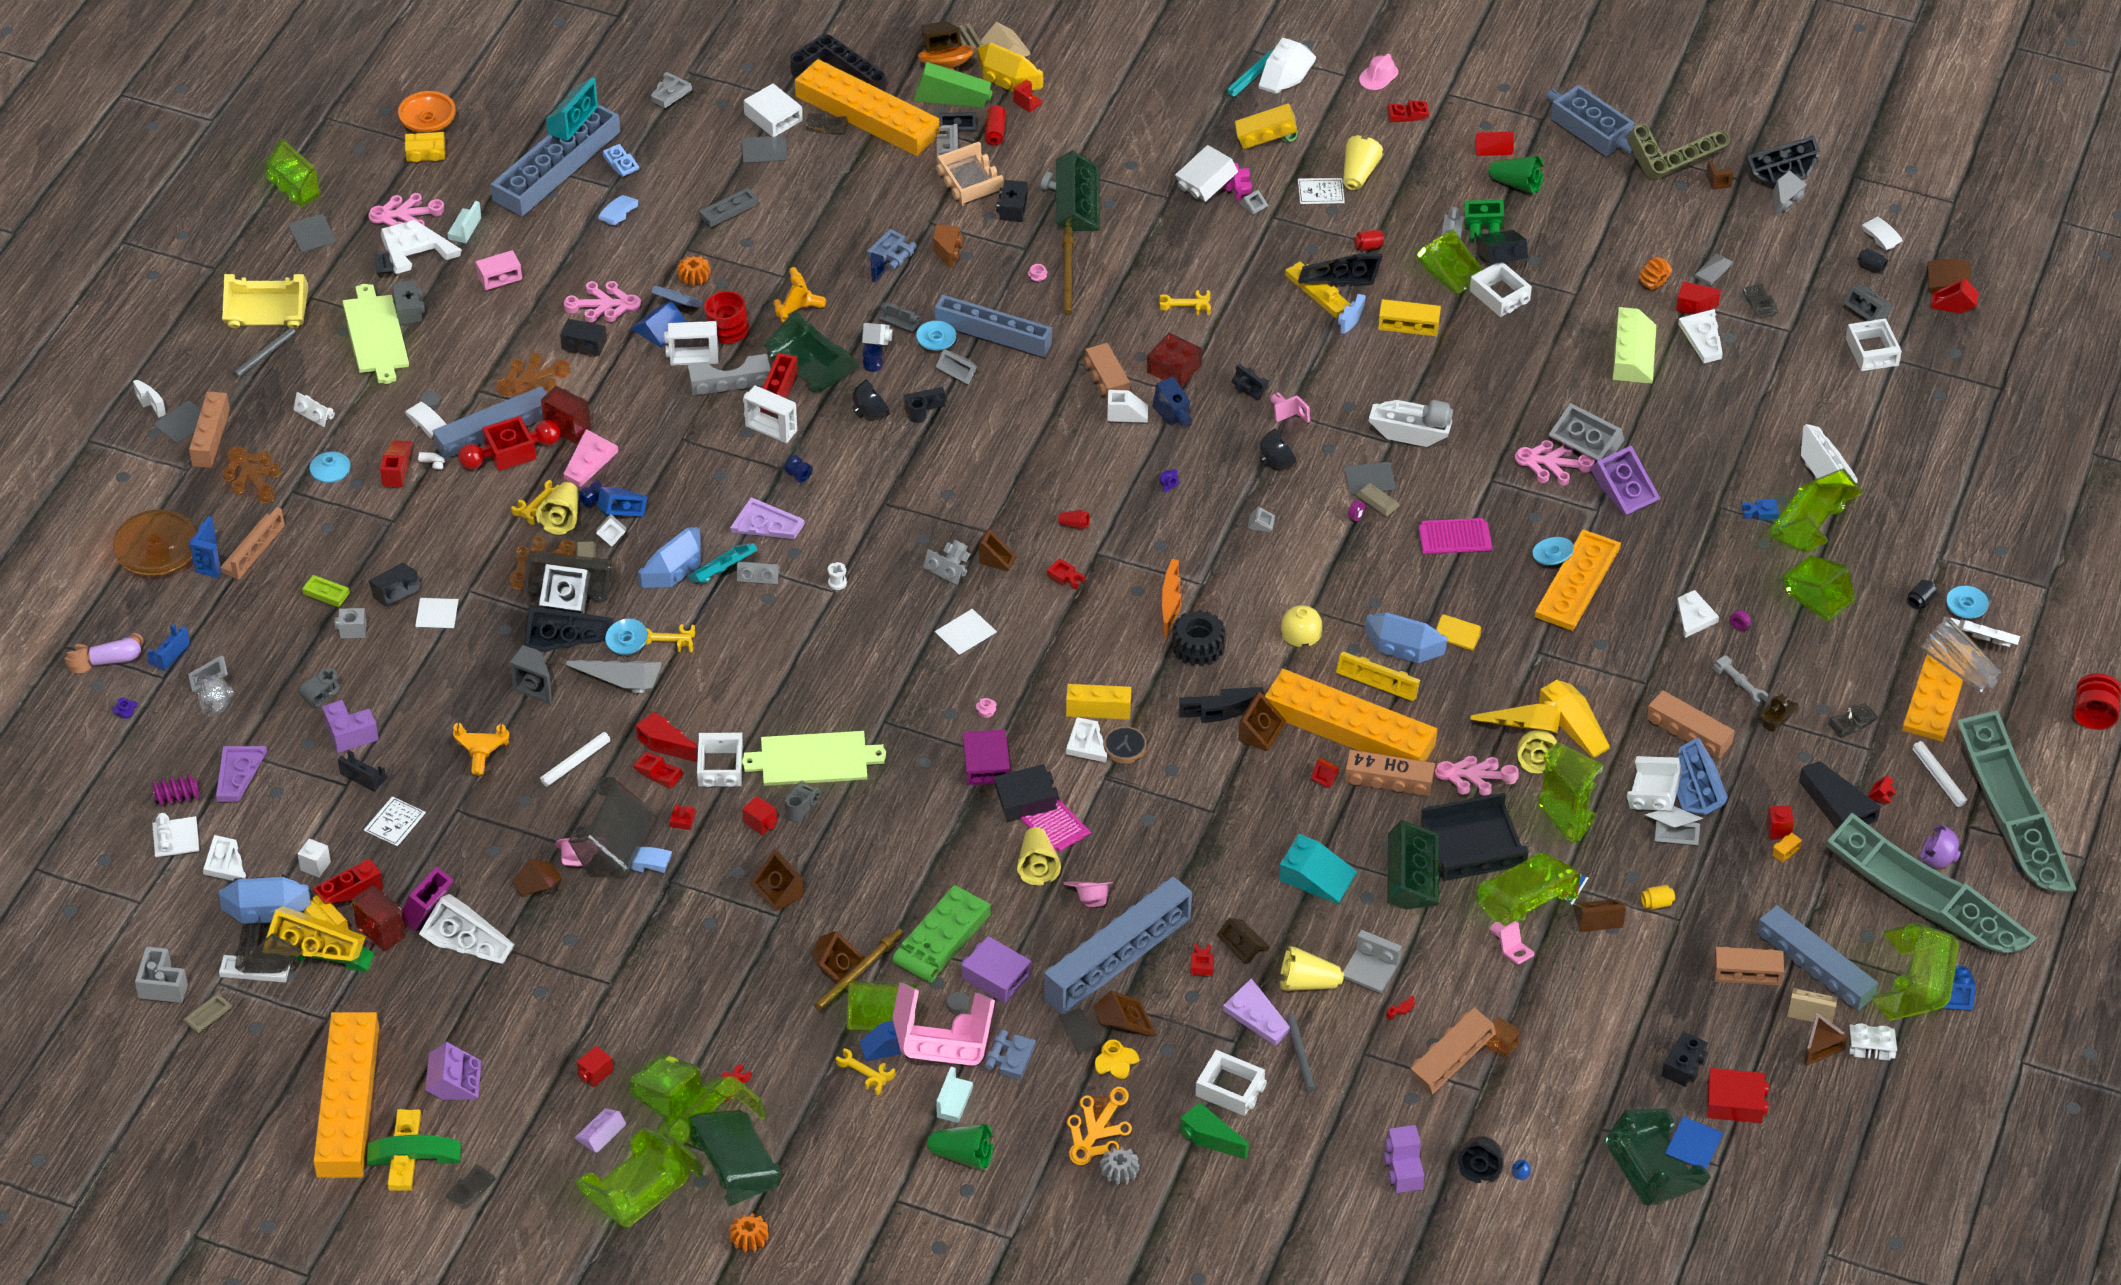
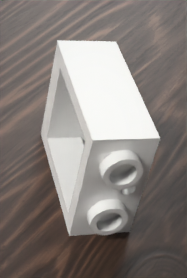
(1481, 283)
(692, 355)
(1876, 358)
(786, 409)
(710, 744)
(1240, 1104)

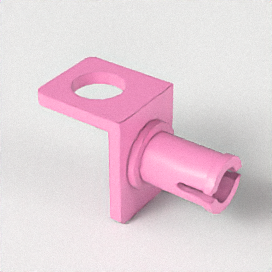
(1287, 408)
(1511, 941)

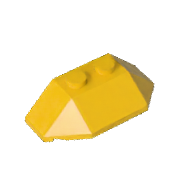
(1007, 67)

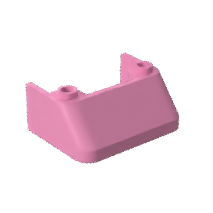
(960, 1045)

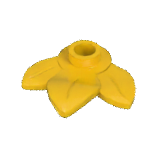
(1117, 1061)

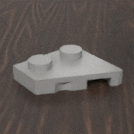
(670, 90)

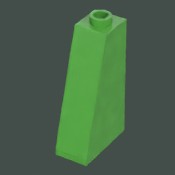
(951, 87)

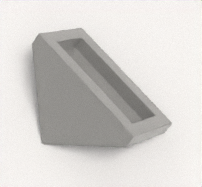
(1713, 269)
(956, 366)
(215, 667)
(1681, 834)

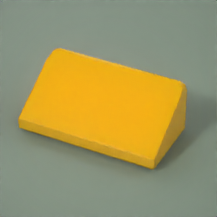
(1459, 632)

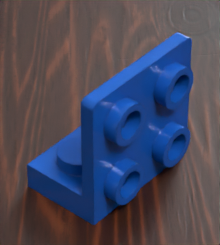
(205, 551)
(1962, 990)

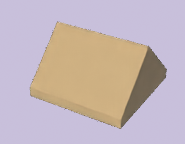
(1005, 38)
(1806, 1004)

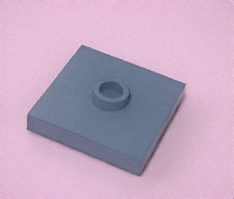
(677, 297)

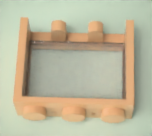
(968, 173)

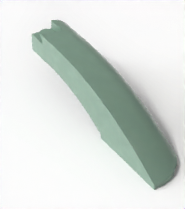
(2014, 802)
(1925, 889)

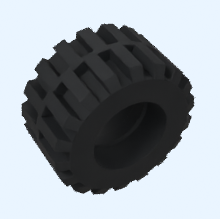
(1194, 626)

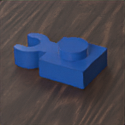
(1763, 509)

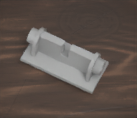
(1453, 221)
(944, 567)
(758, 572)

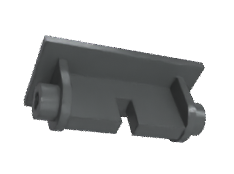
(901, 318)

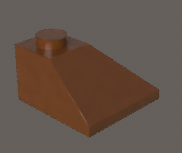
(836, 956)
(1123, 1014)

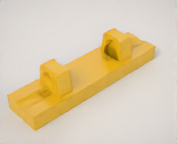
(1323, 294)
(1378, 676)
(402, 1167)

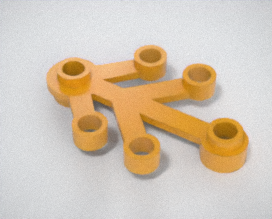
(1096, 1129)

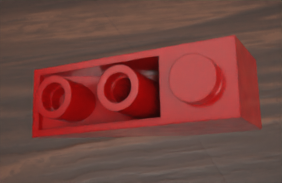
(395, 463)
(663, 738)
(350, 883)

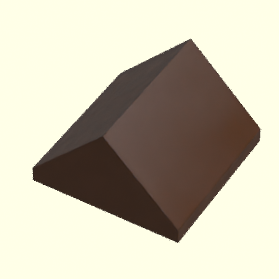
(1260, 723)
(778, 881)
(1600, 915)

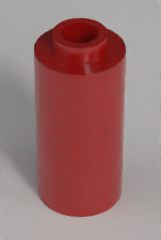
(995, 125)

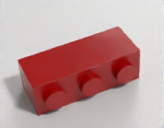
(781, 376)

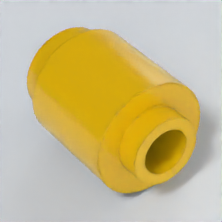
(1657, 897)

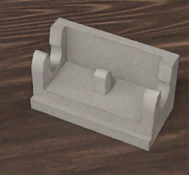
(947, 142)

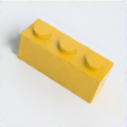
(1266, 126)
(1409, 317)
(1098, 701)

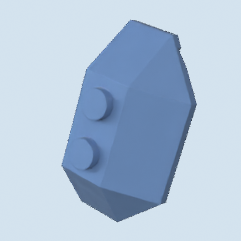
(672, 560)
(1404, 637)
(1700, 783)
(259, 898)

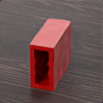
(1737, 1095)

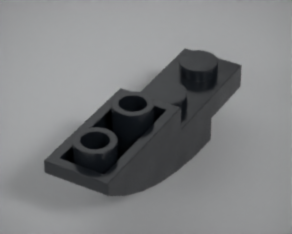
(1228, 705)

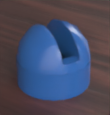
(1524, 1172)

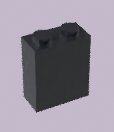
(1502, 246)
(1026, 792)

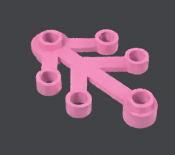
(404, 212)
(626, 302)
(1530, 458)
(1474, 773)

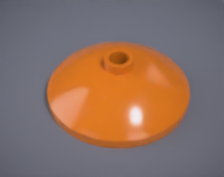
(948, 57)
(426, 111)

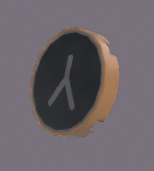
(1125, 745)

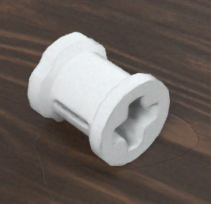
(837, 579)

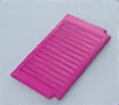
(1454, 536)
(1060, 826)

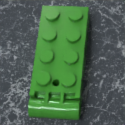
(942, 934)

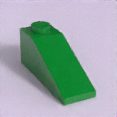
(1211, 1132)

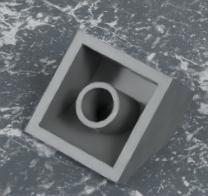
(531, 674)

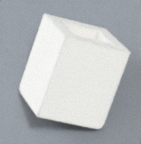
(611, 530)

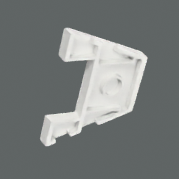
(411, 239)
(1985, 633)

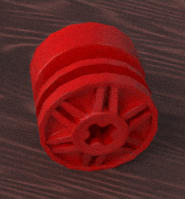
(730, 316)
(2097, 701)

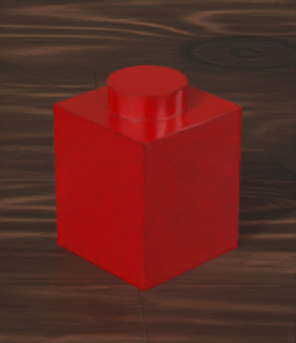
(759, 815)
(1779, 822)
(594, 1066)

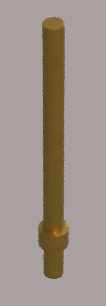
(1067, 243)
(885, 945)

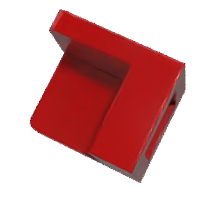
(1024, 98)

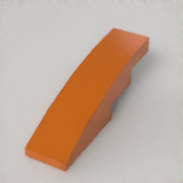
(1171, 597)

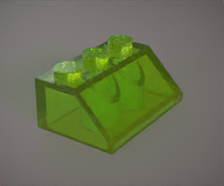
(292, 174)
(871, 1004)

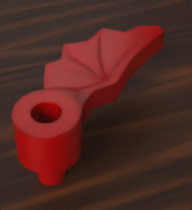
(1403, 1008)

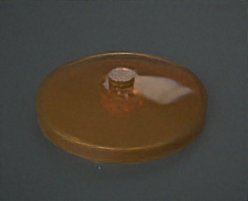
(154, 542)

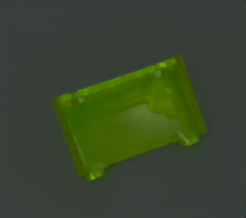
(1568, 789)
(1526, 887)
(640, 1181)

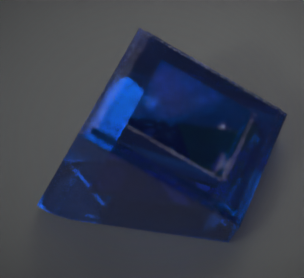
(877, 266)

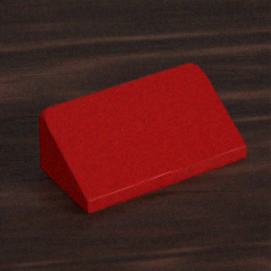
(1494, 143)

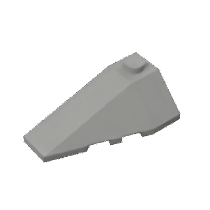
(634, 675)

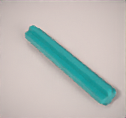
(1248, 76)

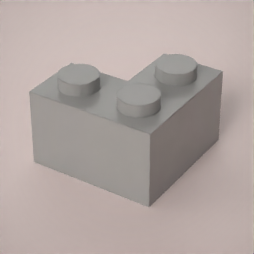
(158, 980)

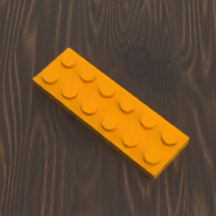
(1577, 580)
(1933, 701)

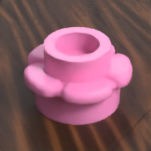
(1037, 272)
(986, 707)

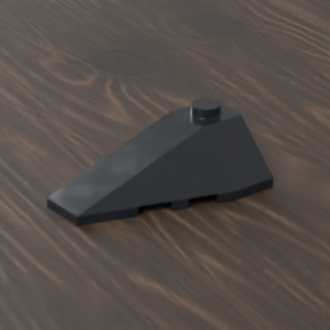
(1350, 269)
(558, 628)

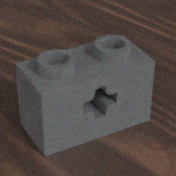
(407, 302)
(1867, 303)

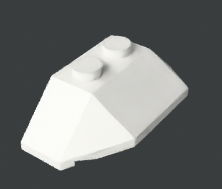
(1286, 66)
(1404, 423)
(1821, 454)

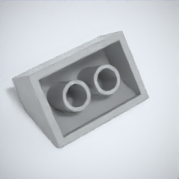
(1587, 433)

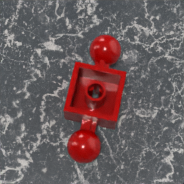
(509, 443)

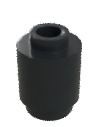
(1872, 260)
(1921, 594)

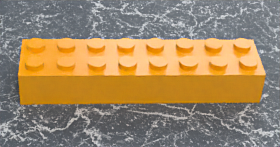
(867, 107)
(1349, 719)
(346, 1095)

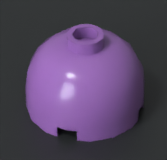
(1941, 848)

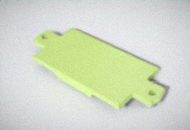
(375, 333)
(814, 758)

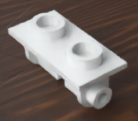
(312, 410)

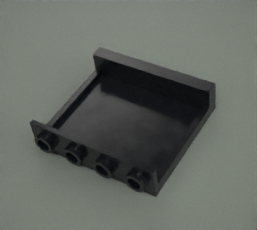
(1474, 836)

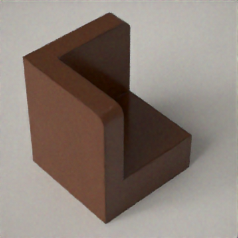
(1719, 178)

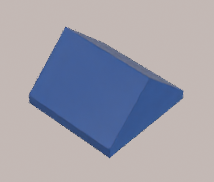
(656, 323)

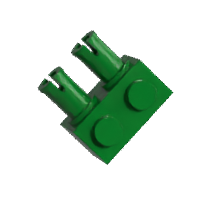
(1483, 215)

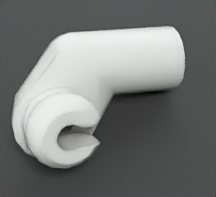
(432, 458)

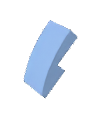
(620, 161)
(617, 209)
(1352, 314)
(652, 858)

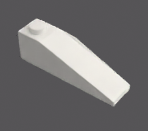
(461, 929)

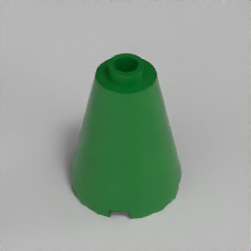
(1519, 173)
(963, 1145)

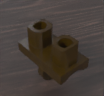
(1777, 712)

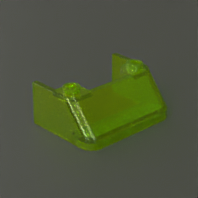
(1810, 507)
(1931, 973)
(705, 1101)

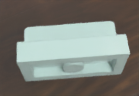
(465, 224)
(953, 1097)

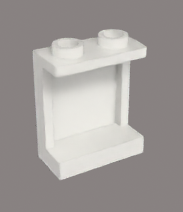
(1655, 783)

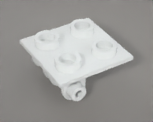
(175, 835)
(1876, 1038)

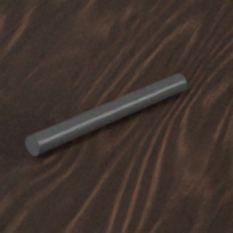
(264, 352)
(1300, 1051)

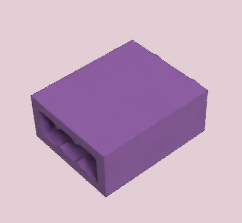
(996, 969)

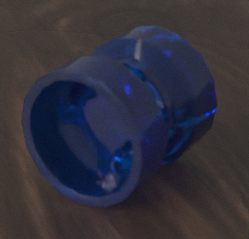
(872, 357)
(798, 468)
(590, 494)

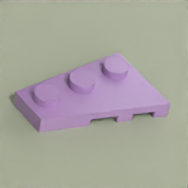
(766, 520)
(1257, 1013)

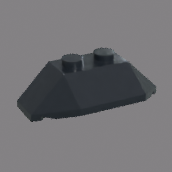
(1775, 162)

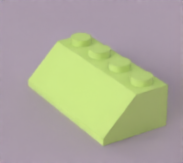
(1634, 346)

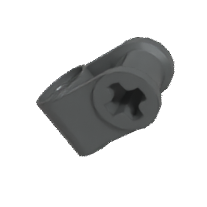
(319, 689)
(801, 800)

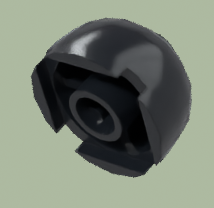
(868, 401)
(1276, 451)
(1481, 1159)

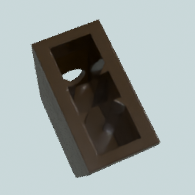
(937, 36)

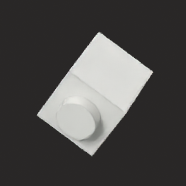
(314, 858)

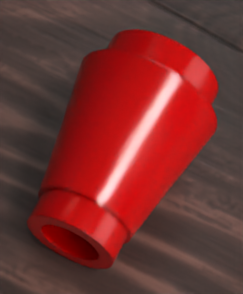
(1077, 519)

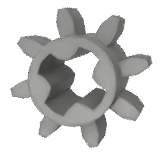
(956, 551)

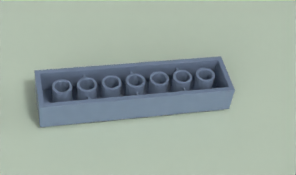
(553, 162)
(1117, 945)

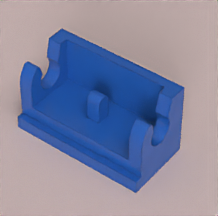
(169, 649)

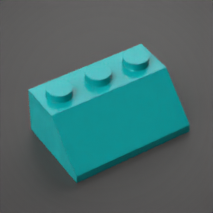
(573, 110)

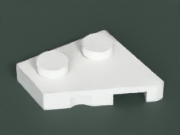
(1695, 613)
(1086, 741)
(224, 860)

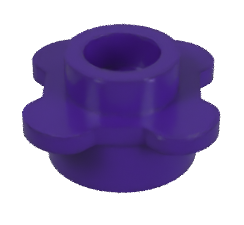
(1169, 479)
(124, 708)

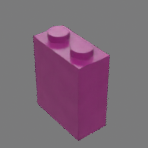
(985, 756)
(425, 897)

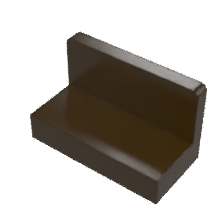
(1241, 939)

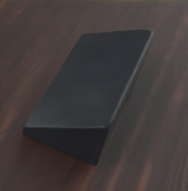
(965, 120)

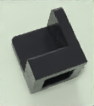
(383, 263)

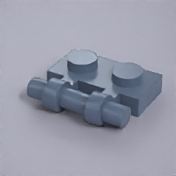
(889, 244)
(1017, 1056)

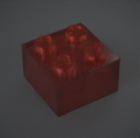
(1174, 358)
(568, 412)
(378, 918)

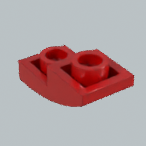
(1412, 111)

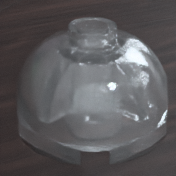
(214, 694)

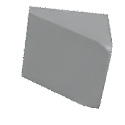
(1254, 202)
(1261, 520)

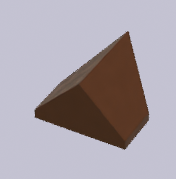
(994, 552)
(535, 876)
(1824, 1040)

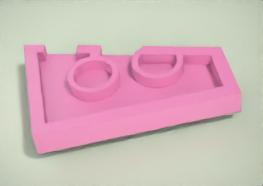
(588, 458)

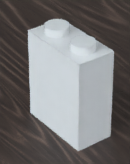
(773, 110)
(1206, 173)

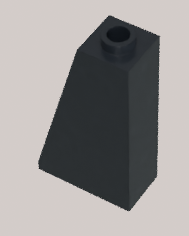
(1836, 795)

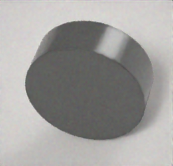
(431, 399)
(958, 1003)

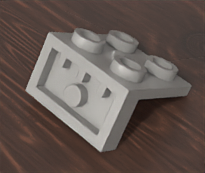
(1373, 962)

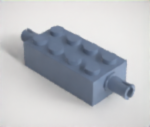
(1591, 120)

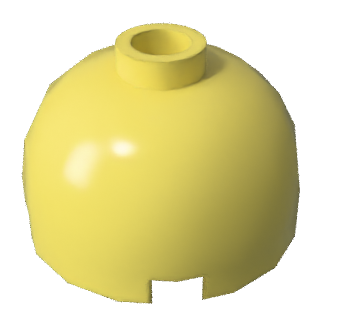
(1301, 626)
(1532, 750)

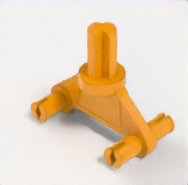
(797, 297)
(480, 744)

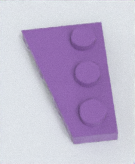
(237, 770)

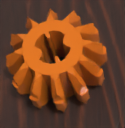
(693, 270)
(1655, 273)
(748, 1232)

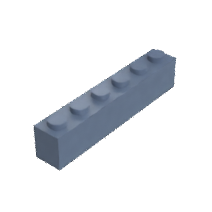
(994, 325)
(468, 430)
(1817, 958)

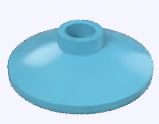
(936, 335)
(330, 467)
(1553, 550)
(1967, 602)
(626, 630)

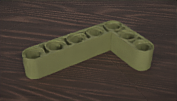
(1678, 156)

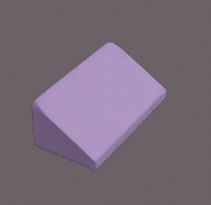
(601, 1130)

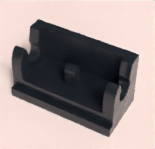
(361, 772)

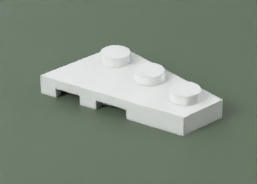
(1703, 335)

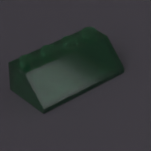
(1077, 193)
(1412, 866)

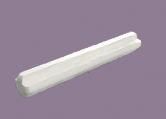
(575, 759)
(1939, 774)

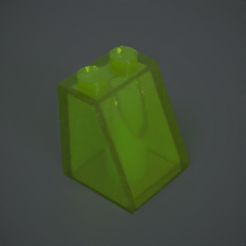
(1820, 586)
(665, 1084)

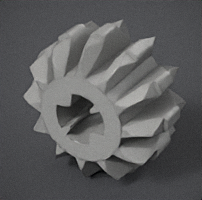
(1119, 1165)

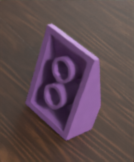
(1625, 481)

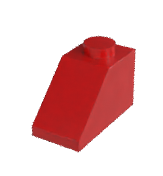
(1955, 297)
(1697, 298)

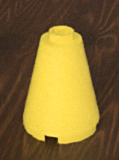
(1360, 161)
(559, 509)
(1037, 858)
(1308, 972)

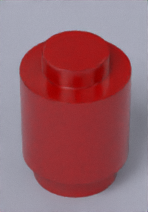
(1369, 240)

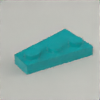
(721, 562)

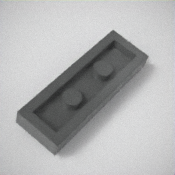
(728, 207)

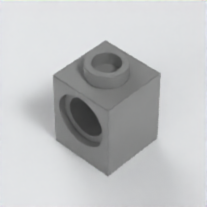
(351, 623)

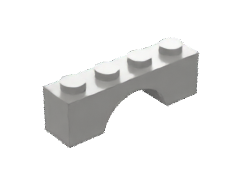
(706, 379)

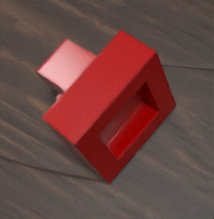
(1324, 773)
(1881, 789)
(682, 817)

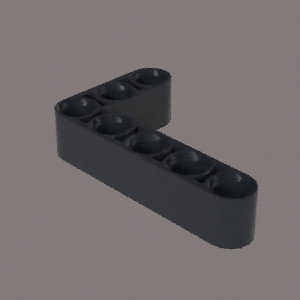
(839, 56)

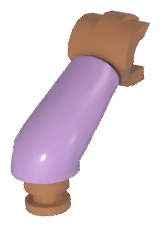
(108, 653)

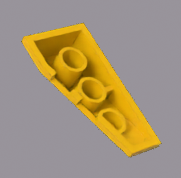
(1532, 717)
(1576, 717)

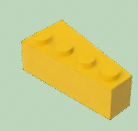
(315, 935)

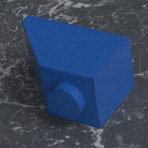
(621, 502)
(880, 1042)

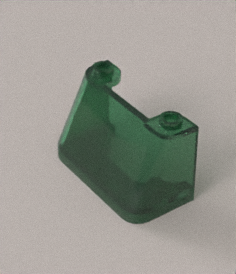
(818, 358)
(1639, 1148)
(734, 1153)

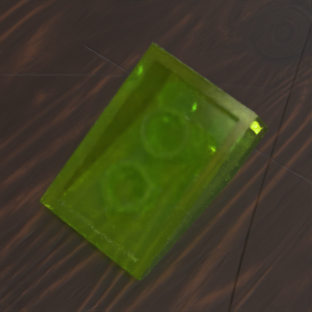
(1450, 262)

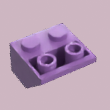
(453, 1073)

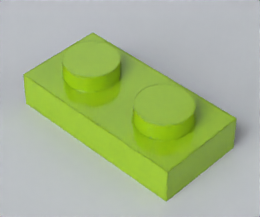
(325, 591)

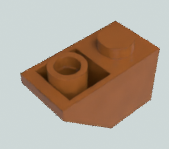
(946, 243)

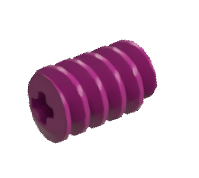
(175, 789)

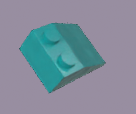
(1316, 870)

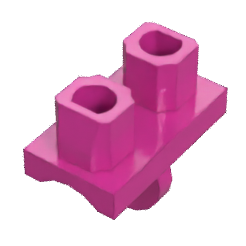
(1237, 182)

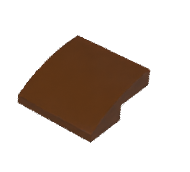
(1946, 272)

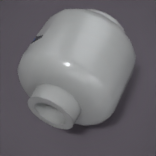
(1437, 413)

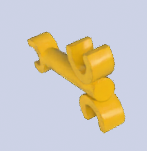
(1200, 302)
(530, 511)
(682, 639)
(875, 1078)

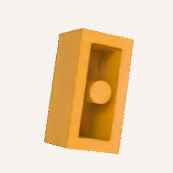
(1787, 847)

